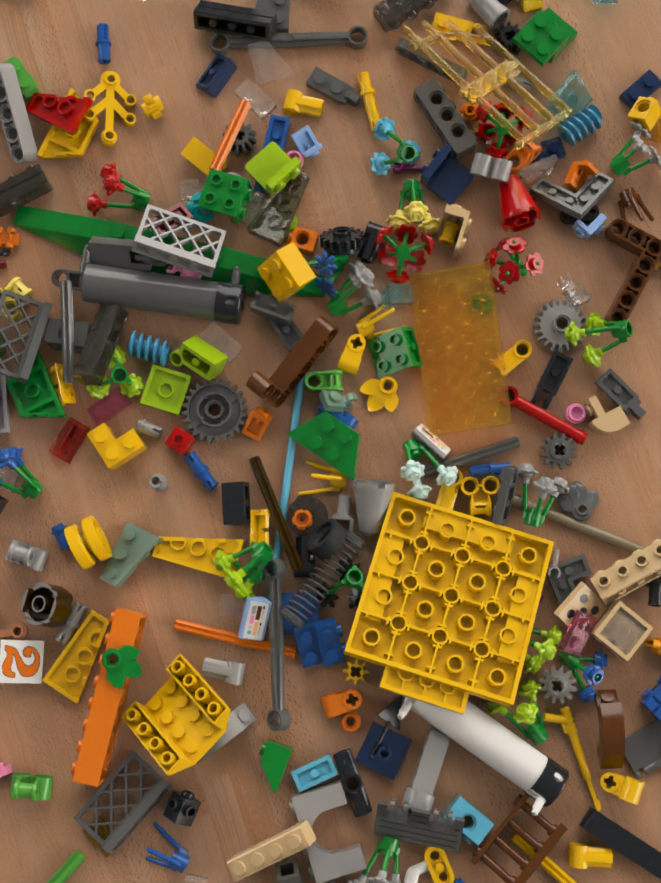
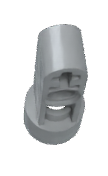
(427, 771)

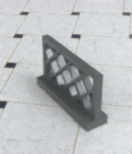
(34, 336)
(132, 818)

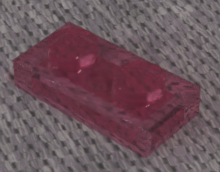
(109, 406)
(578, 632)

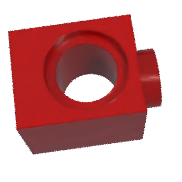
(180, 441)

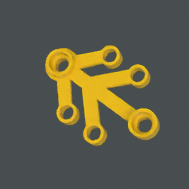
(110, 105)

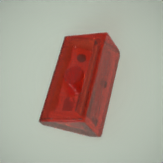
(69, 440)

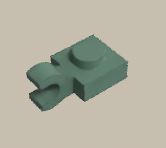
(335, 402)

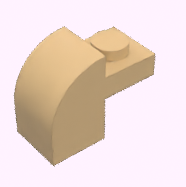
(604, 422)

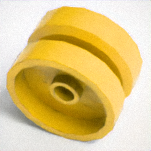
(88, 542)

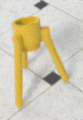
(365, 325)
(336, 479)

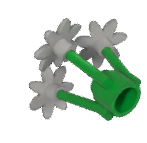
(620, 163)

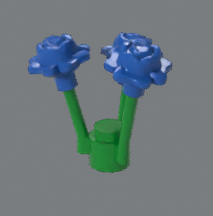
(12, 458)

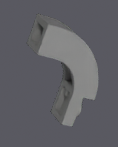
(238, 721)

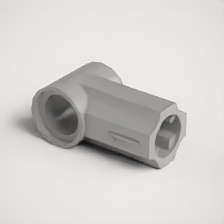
(228, 671)

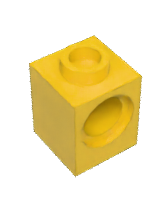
(645, 112)

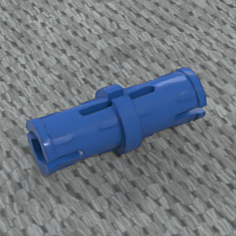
(201, 471)

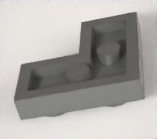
(570, 570)

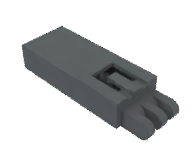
(117, 253)

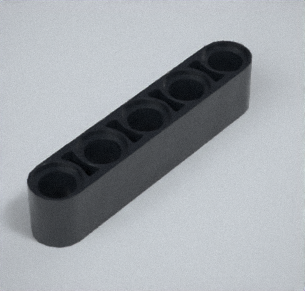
(622, 841)

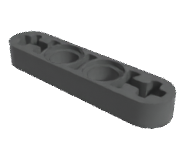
(422, 59)

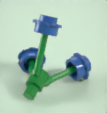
(592, 673)

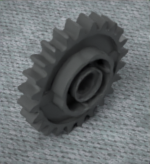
(213, 395)

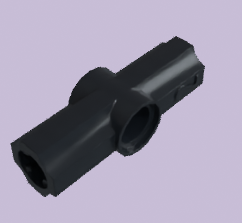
(357, 795)

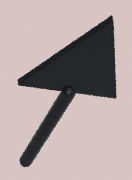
(388, 714)

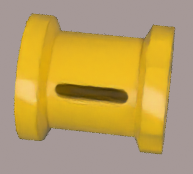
(449, 234)

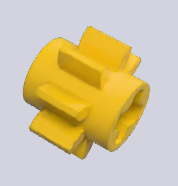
(152, 106)
(355, 677)

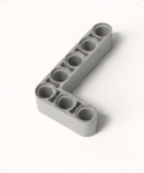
(15, 117)

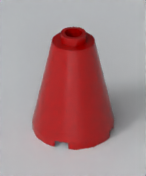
(516, 205)

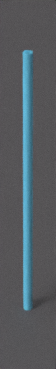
(288, 466)

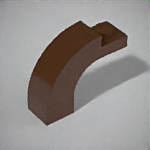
(611, 730)

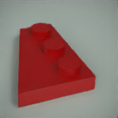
(60, 112)

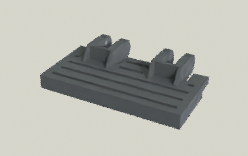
(419, 825)

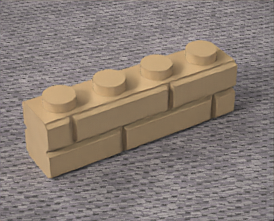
(271, 850)

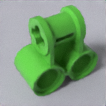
(30, 786)

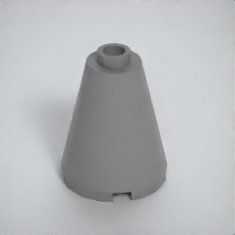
(372, 503)

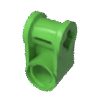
(326, 381)

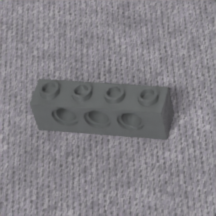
(435, 90)

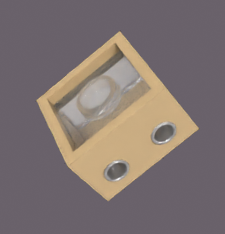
(621, 630)

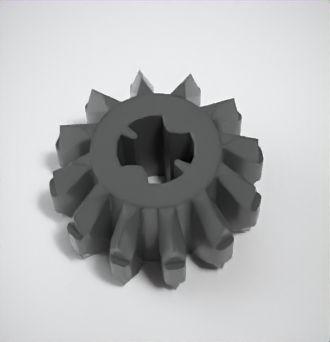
(247, 136)

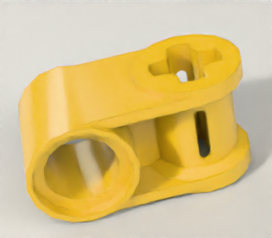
(351, 357)

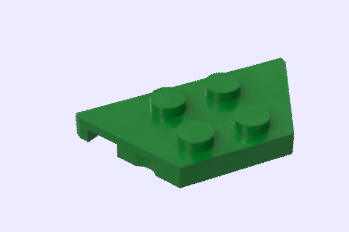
(38, 395)
(330, 441)

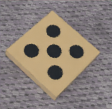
(580, 599)

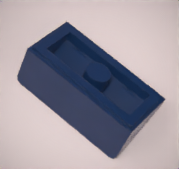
(216, 75)

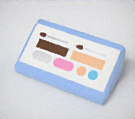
(255, 618)

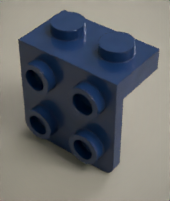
(445, 175)

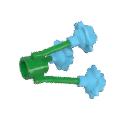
(406, 152)

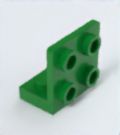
(394, 351)

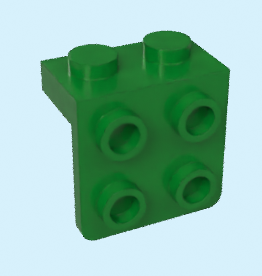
(226, 195)

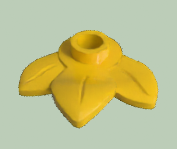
(379, 396)

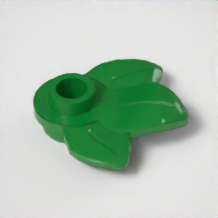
(124, 667)

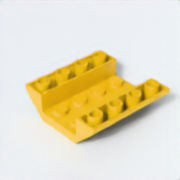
(179, 719)

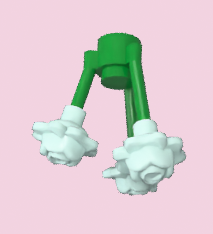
(414, 471)

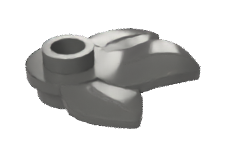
(577, 498)

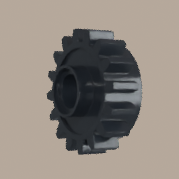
(342, 240)

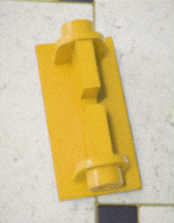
(65, 391)
(259, 525)

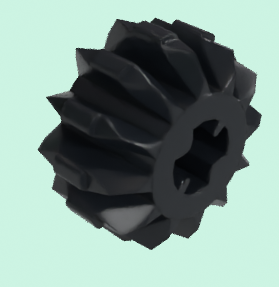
(505, 33)

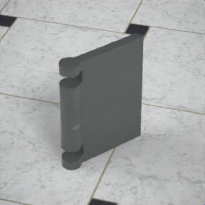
(644, 749)

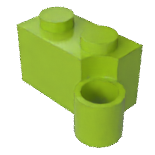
(199, 357)

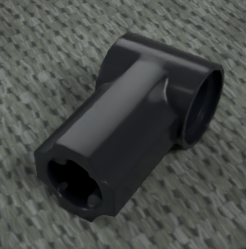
(369, 250)
(306, 557)

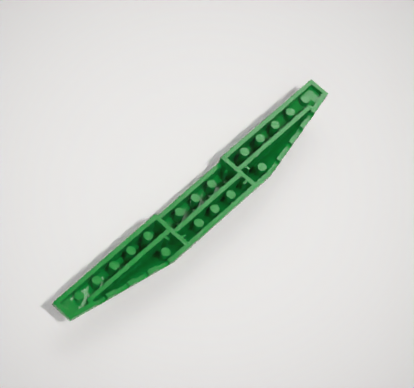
(76, 231)

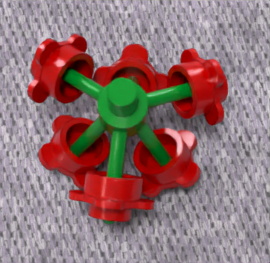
(487, 131)

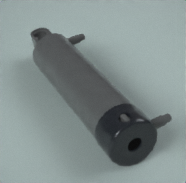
(157, 291)

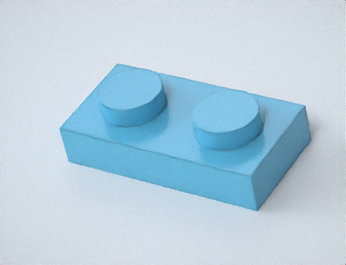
(314, 772)

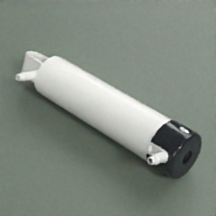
(498, 748)

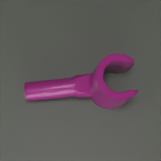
(405, 168)

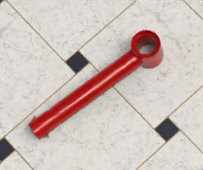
(546, 417)

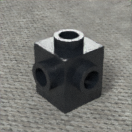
(182, 807)

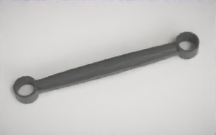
(293, 40)
(276, 646)

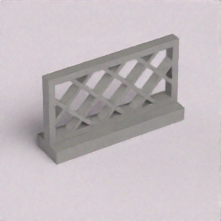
(170, 253)

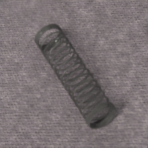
(351, 538)

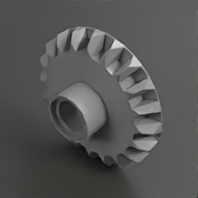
(546, 329)

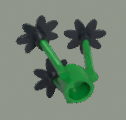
(351, 578)

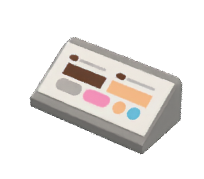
(432, 443)

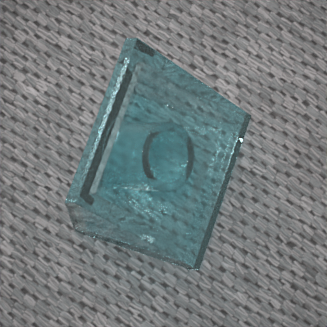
(573, 93)

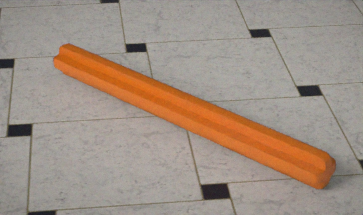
(228, 637)

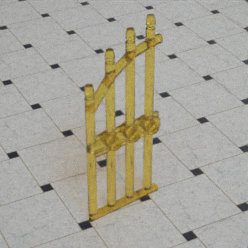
(492, 80)

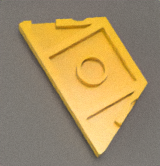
(64, 145)

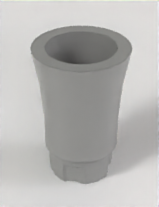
(491, 12)

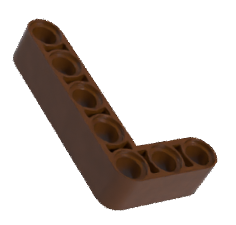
(635, 273)
(295, 365)

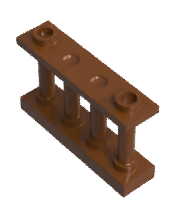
(540, 848)

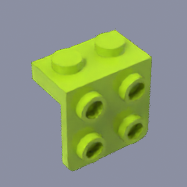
(273, 168)

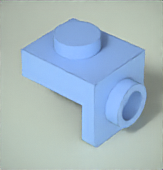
(306, 142)
(585, 232)

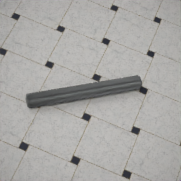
(67, 330)
(475, 455)

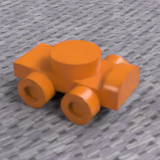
(10, 238)

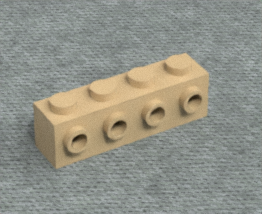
(629, 573)

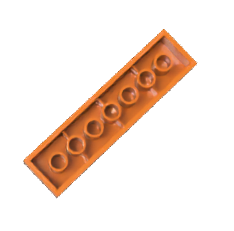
(107, 704)

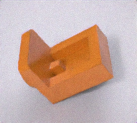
(578, 174)

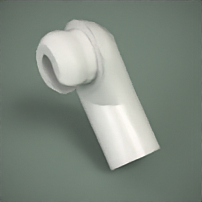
(413, 872)

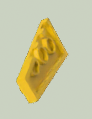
(196, 552)
(75, 662)

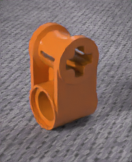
(524, 155)
(337, 704)

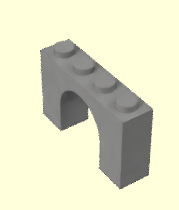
(326, 863)

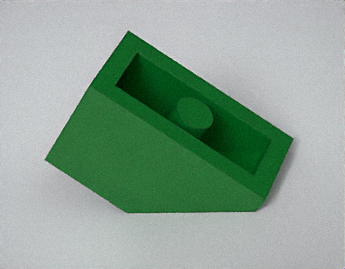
(274, 761)

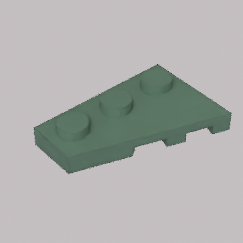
(128, 552)

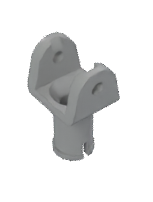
(343, 510)

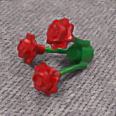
(111, 184)

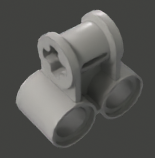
(491, 167)
(27, 555)

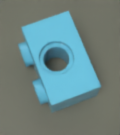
(480, 823)

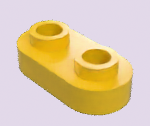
(438, 865)

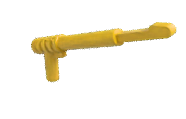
(568, 726)

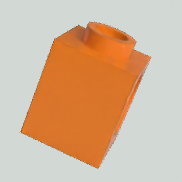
(312, 237)

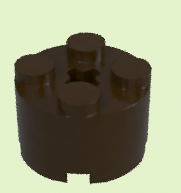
(46, 605)

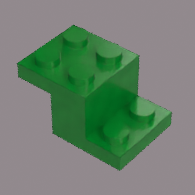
(544, 36)

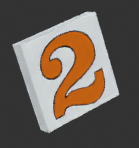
(21, 661)

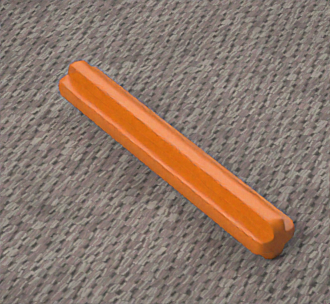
(230, 135)

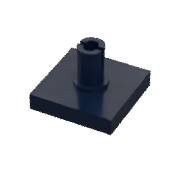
(389, 754)

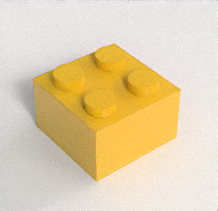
(286, 272)

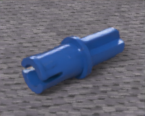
(103, 43)
(487, 469)

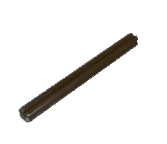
(276, 513)

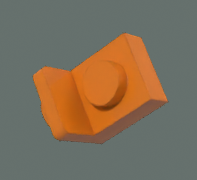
(257, 423)

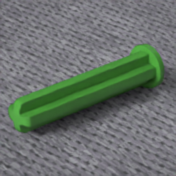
(68, 867)

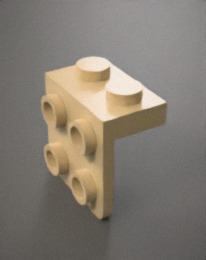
(460, 216)

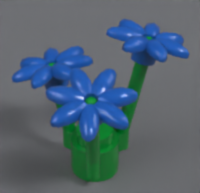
(327, 263)

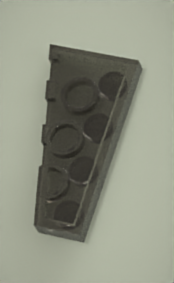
(278, 211)

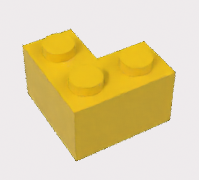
(116, 450)

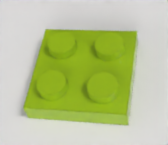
(166, 390)

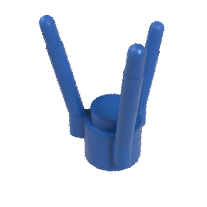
(177, 861)

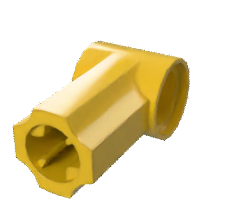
(296, 103)
(512, 358)
(448, 494)
(583, 856)

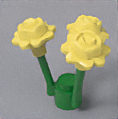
(415, 211)

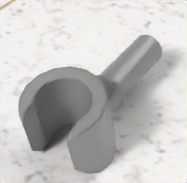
(555, 564)

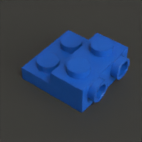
(320, 643)

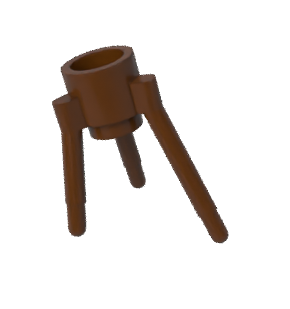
(631, 200)

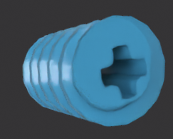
(580, 125)
(149, 349)

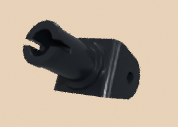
(654, 593)

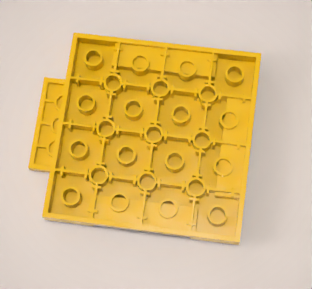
(449, 605)

